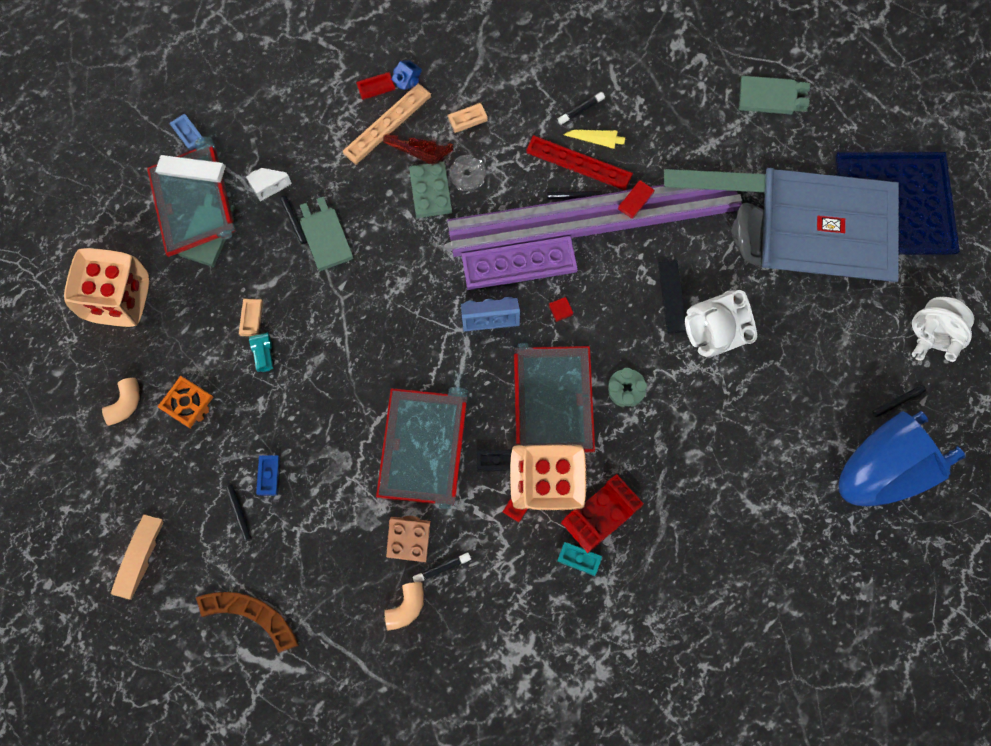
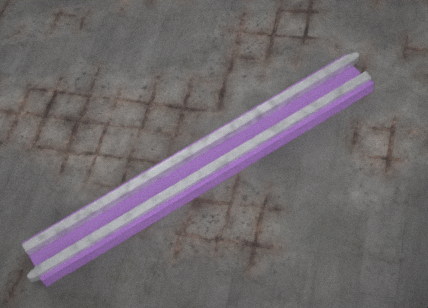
(583, 217)

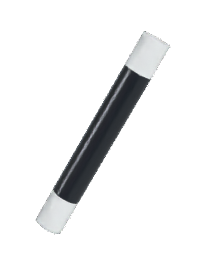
(581, 108)
(442, 568)

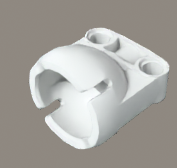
(721, 323)

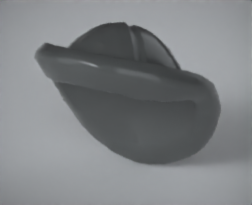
(748, 233)

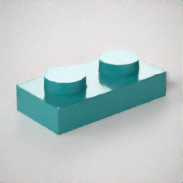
(579, 559)

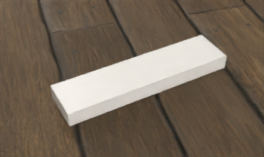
(190, 168)

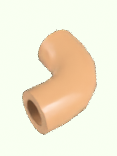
(125, 405)
(409, 609)

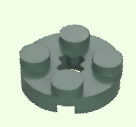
(627, 398)

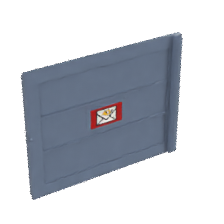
(830, 225)

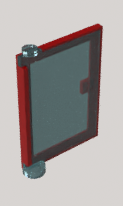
(191, 209)
(553, 396)
(423, 446)

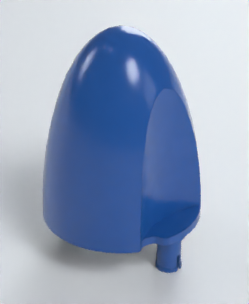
(895, 463)

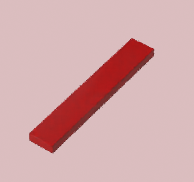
(579, 163)

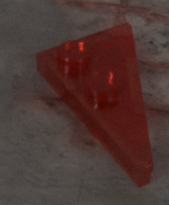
(420, 148)

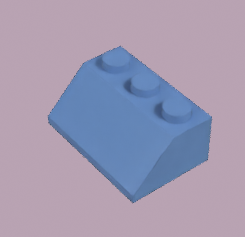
(490, 314)

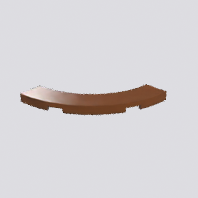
(253, 609)

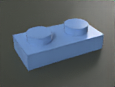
(186, 131)

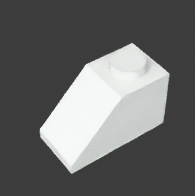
(267, 182)

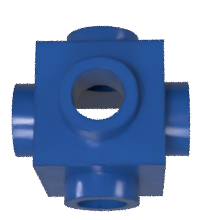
(406, 74)

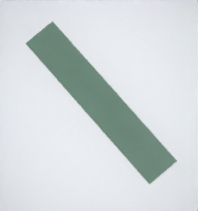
(714, 180)

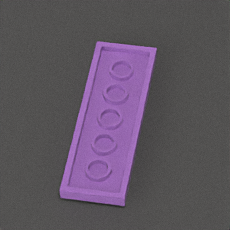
(519, 263)

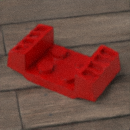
(602, 513)

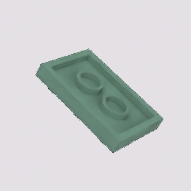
(430, 190)

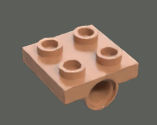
(408, 538)

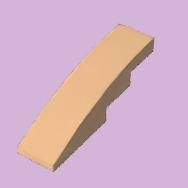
(136, 557)

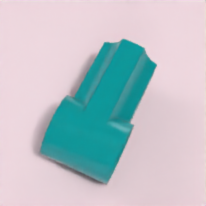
(261, 346)

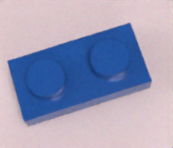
(268, 475)

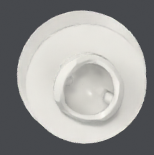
(943, 326)

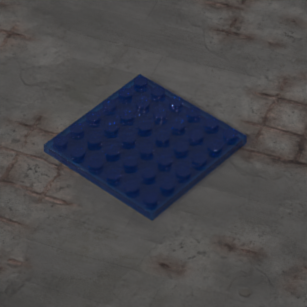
(924, 196)

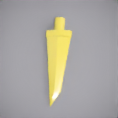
(604, 138)

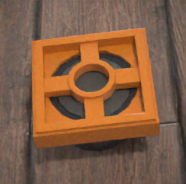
(186, 403)

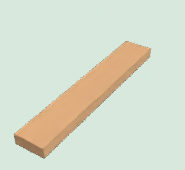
(386, 123)

